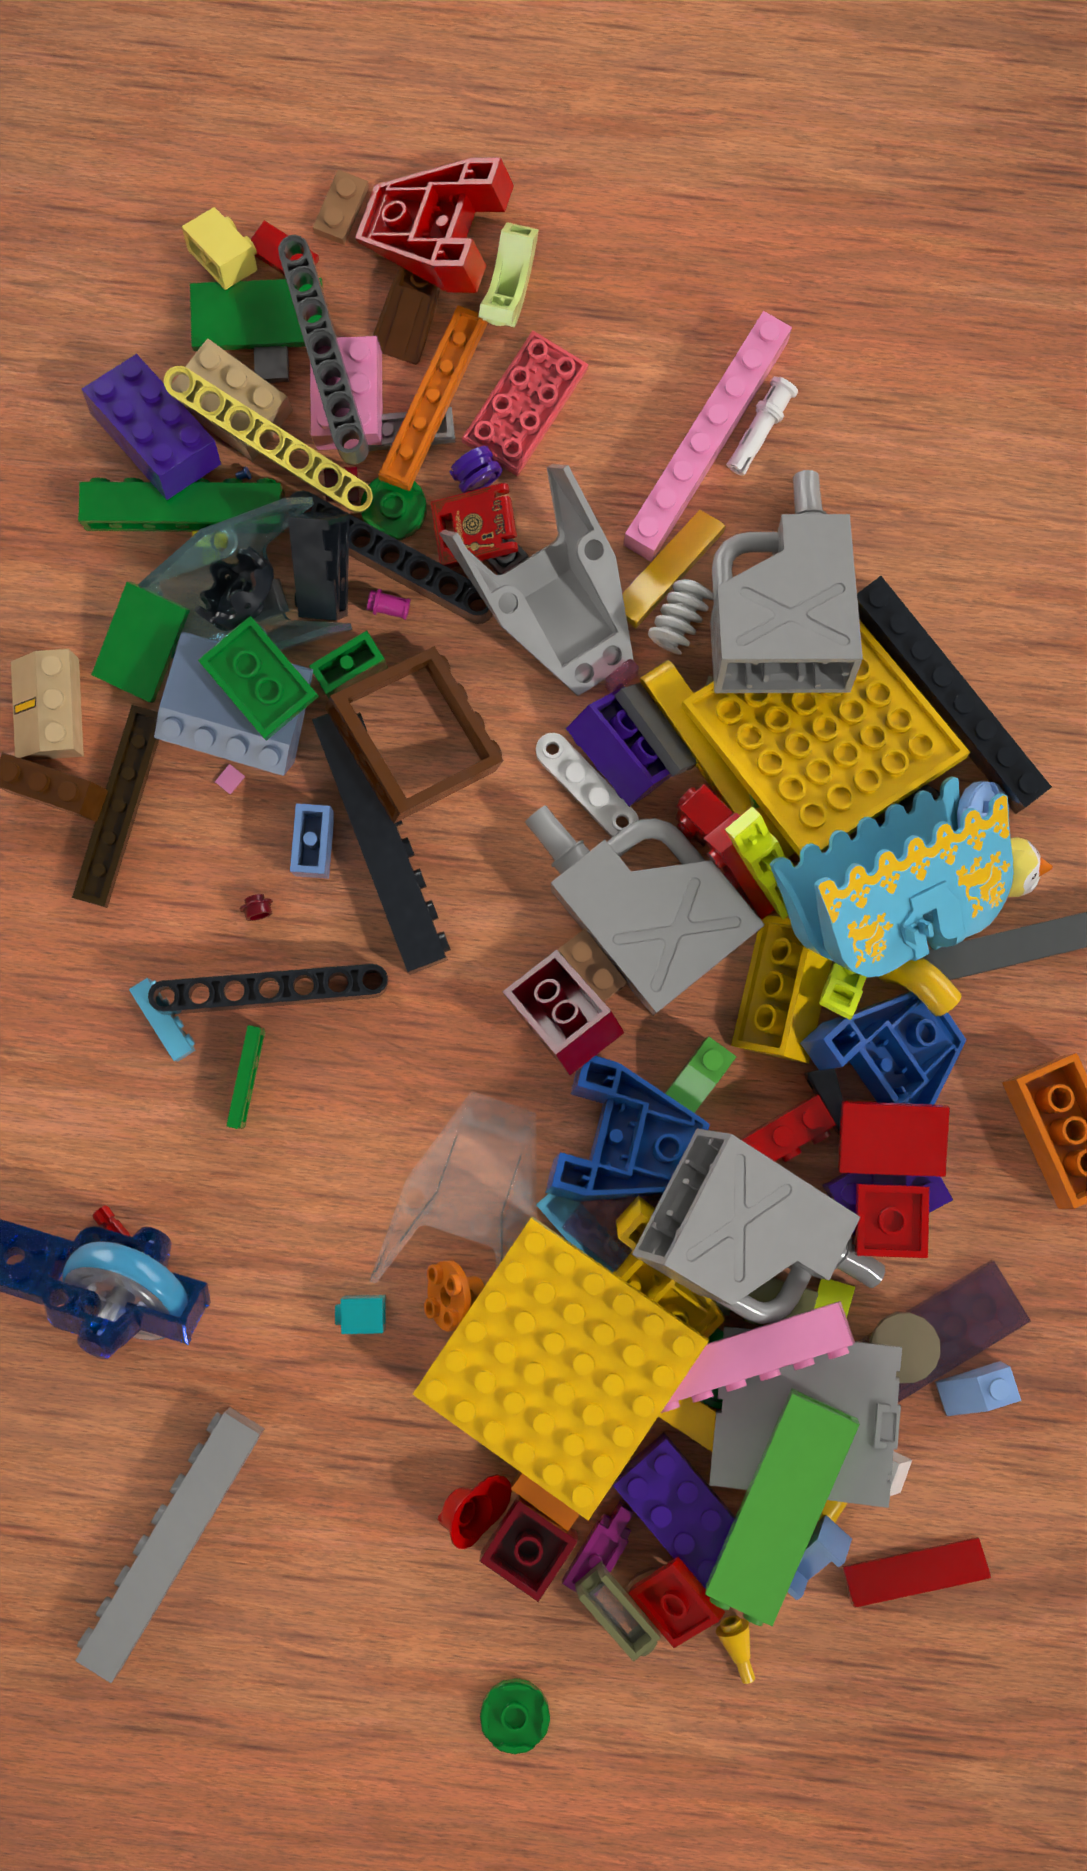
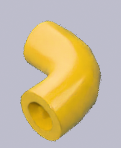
(927, 984)

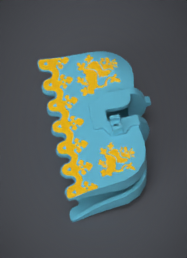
(901, 883)

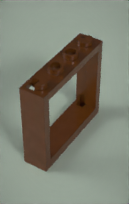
(370, 759)

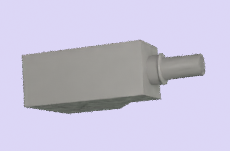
(794, 615)
(653, 923)
(743, 1219)

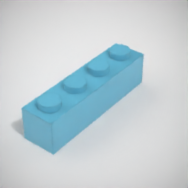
(166, 1026)

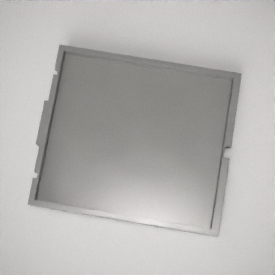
(855, 1383)

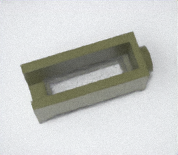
(617, 1612)

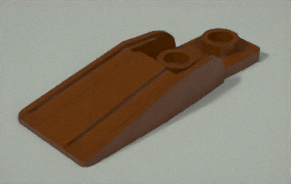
(406, 317)

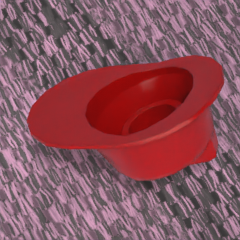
(474, 1510)

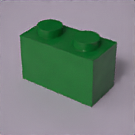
(348, 664)

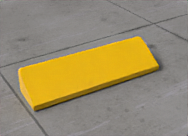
(670, 566)

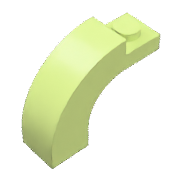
(510, 276)

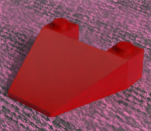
(427, 219)

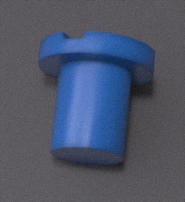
(245, 473)

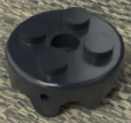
(238, 595)

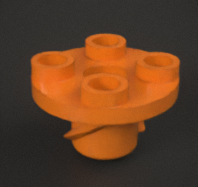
(450, 1294)

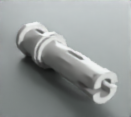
(768, 413)

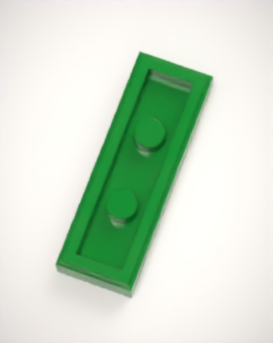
(246, 1077)

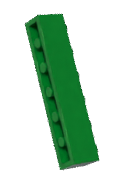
(141, 507)

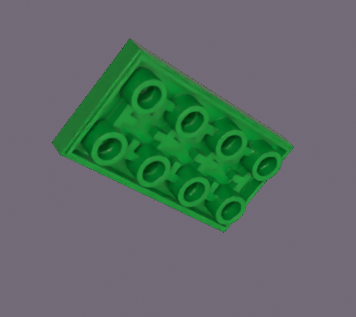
(245, 315)

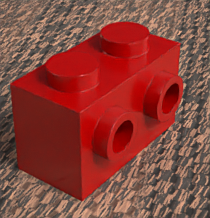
(700, 813)

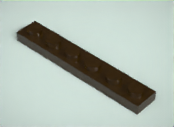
(119, 808)

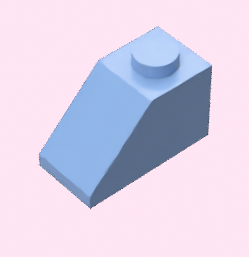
(978, 1390)

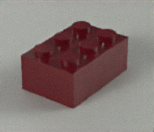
(563, 1012)

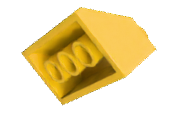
(780, 993)

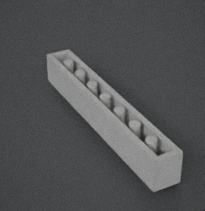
(169, 1544)

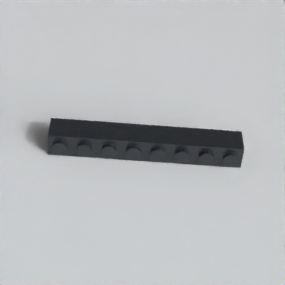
(950, 695)
(385, 856)

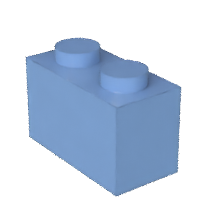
(312, 841)

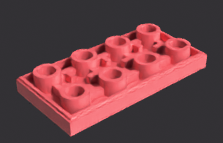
(525, 402)

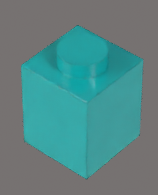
(361, 1314)

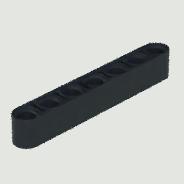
(408, 561)
(252, 984)

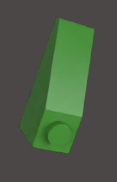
(700, 1074)

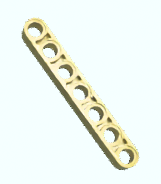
(258, 426)

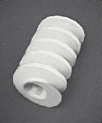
(678, 614)

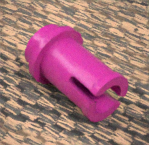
(388, 604)

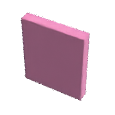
(229, 779)

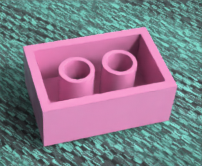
(364, 369)

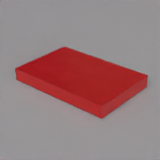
(893, 1138)

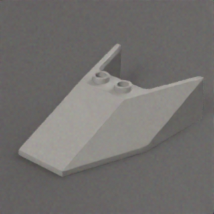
(565, 597)

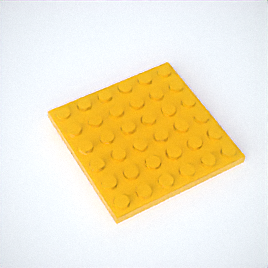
(829, 756)
(560, 1367)

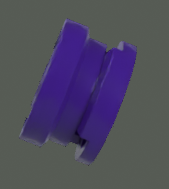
(476, 469)

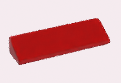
(916, 1572)

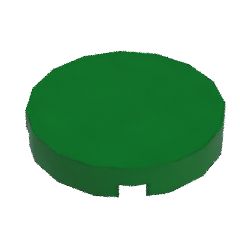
(395, 509)
(515, 1716)

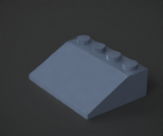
(205, 719)

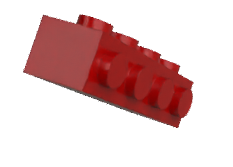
(792, 1129)

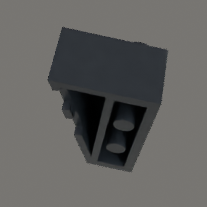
(320, 564)

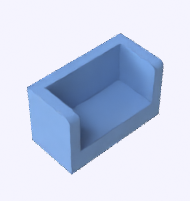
(826, 1545)

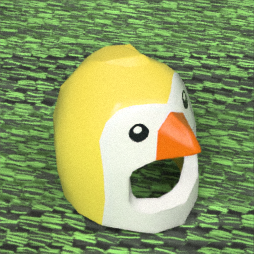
(1027, 867)

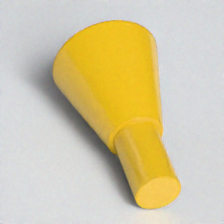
(735, 1637)

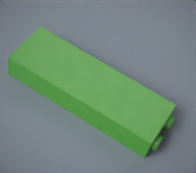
(781, 1508)

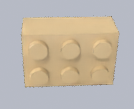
(240, 383)

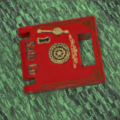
(479, 520)

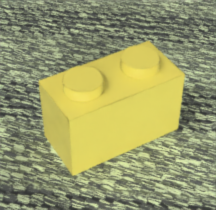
(220, 247)

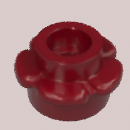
(256, 907)

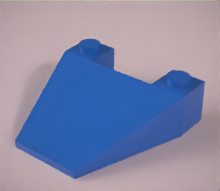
(893, 1047)
(635, 1140)

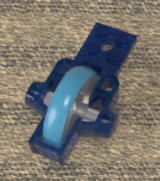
(110, 1285)

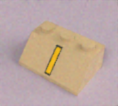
(47, 705)

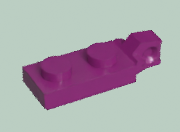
(603, 1544)

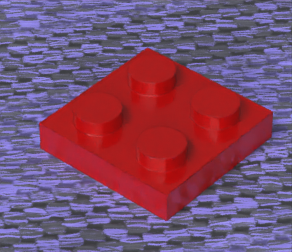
(892, 1221)
(676, 1602)

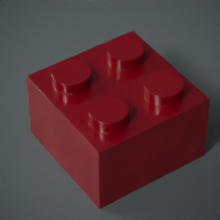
(528, 1548)

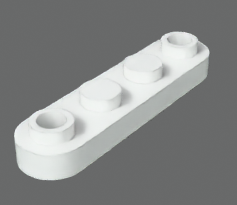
(584, 783)

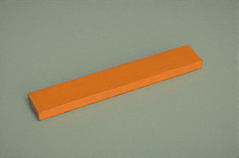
(432, 398)

